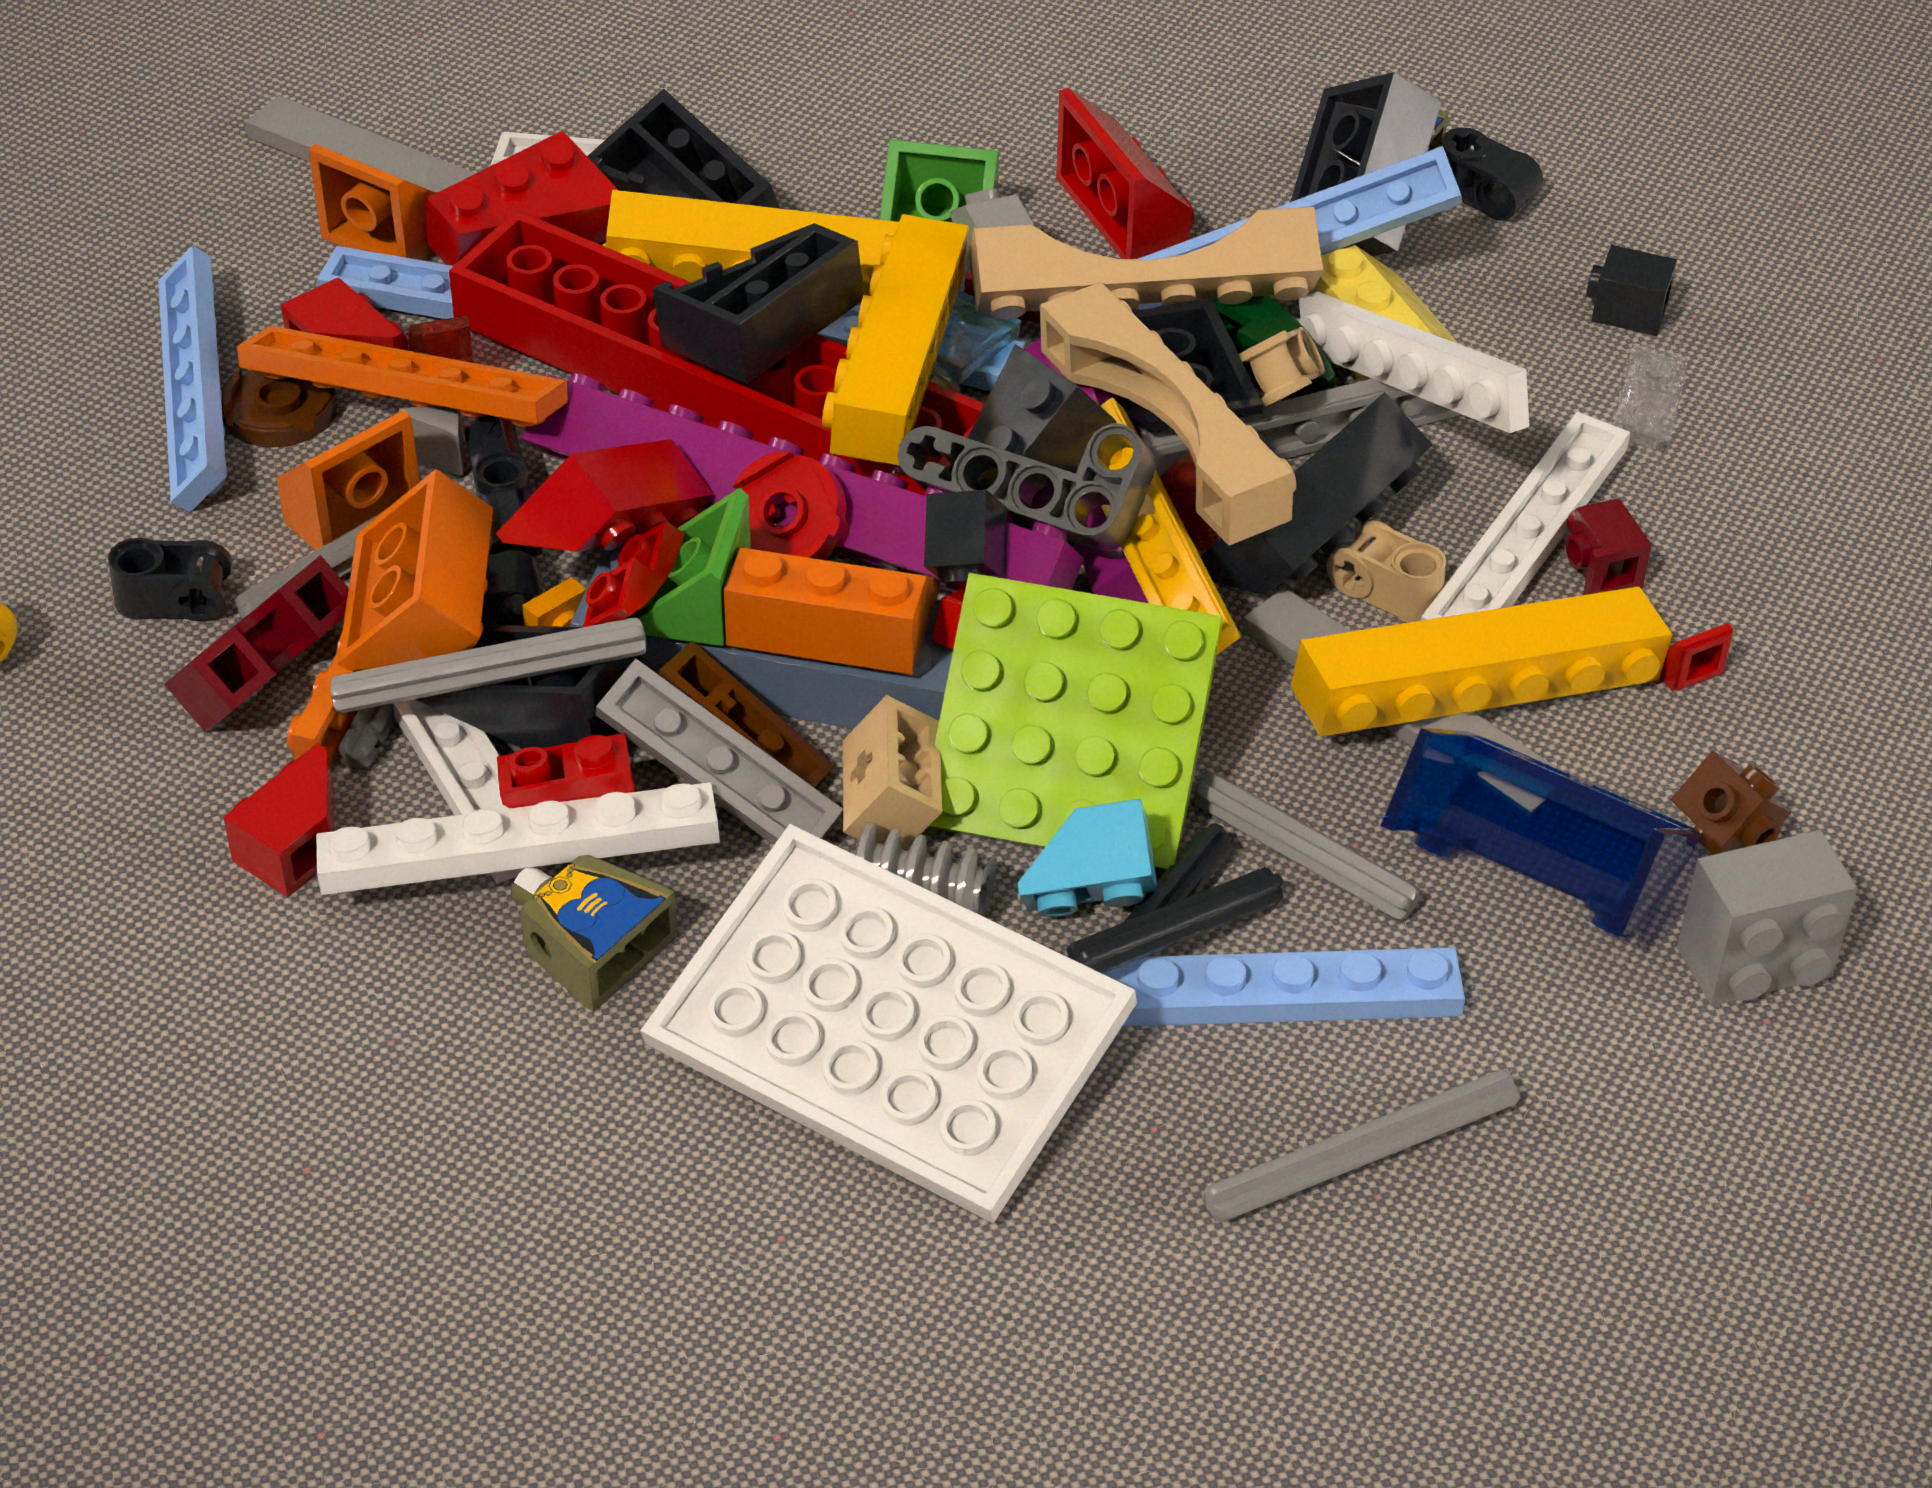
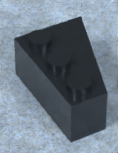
(676, 155)

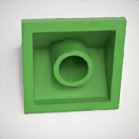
(934, 178)
(692, 596)

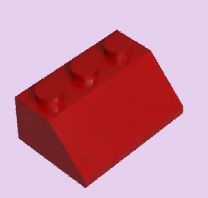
(1117, 182)
(609, 498)

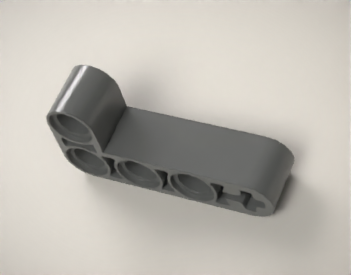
(1022, 477)

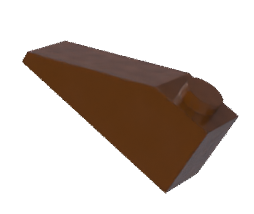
(731, 702)

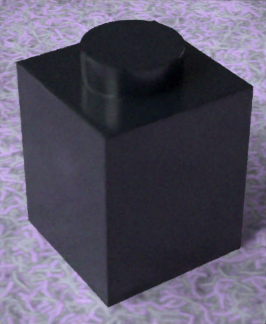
(1631, 289)
(965, 536)

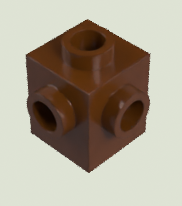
(1731, 804)

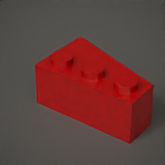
(544, 181)

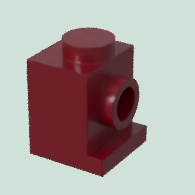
(1607, 547)

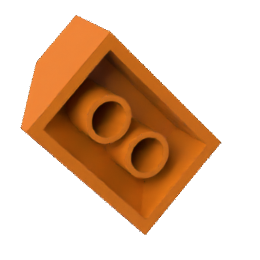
(418, 577)
(828, 610)

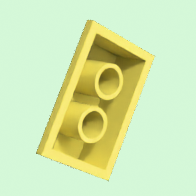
(1369, 284)

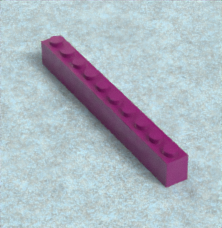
(881, 514)

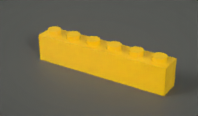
(693, 233)
(896, 339)
(1479, 660)

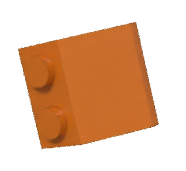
(368, 207)
(350, 481)

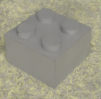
(1766, 917)

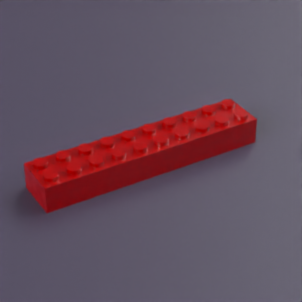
(599, 319)

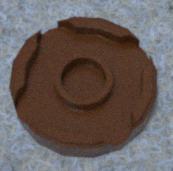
(275, 410)

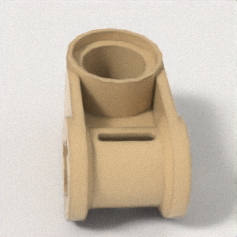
(1284, 363)
(1394, 569)

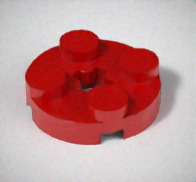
(802, 483)

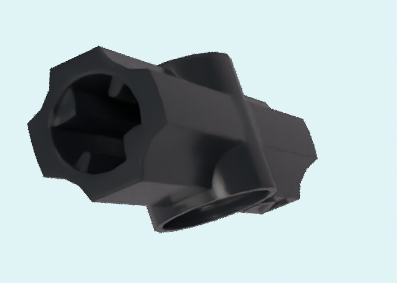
(499, 474)

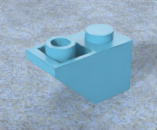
(1091, 858)

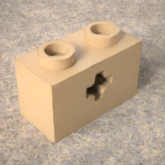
(892, 772)

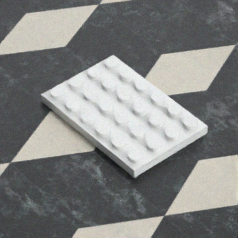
(891, 1021)

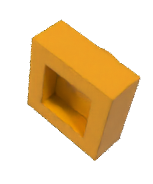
(555, 605)

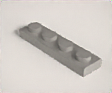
(708, 750)

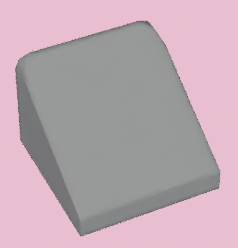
(438, 438)

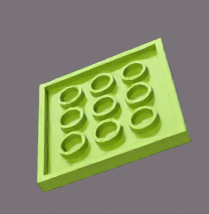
(1071, 708)

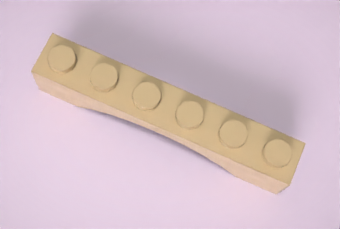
(1266, 256)
(1106, 347)

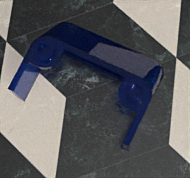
(1577, 840)

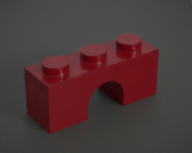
(260, 644)

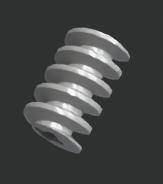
(954, 881)

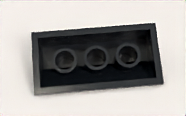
(1331, 489)

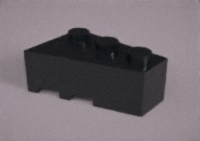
(764, 306)
(1037, 417)

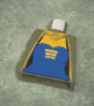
(593, 925)

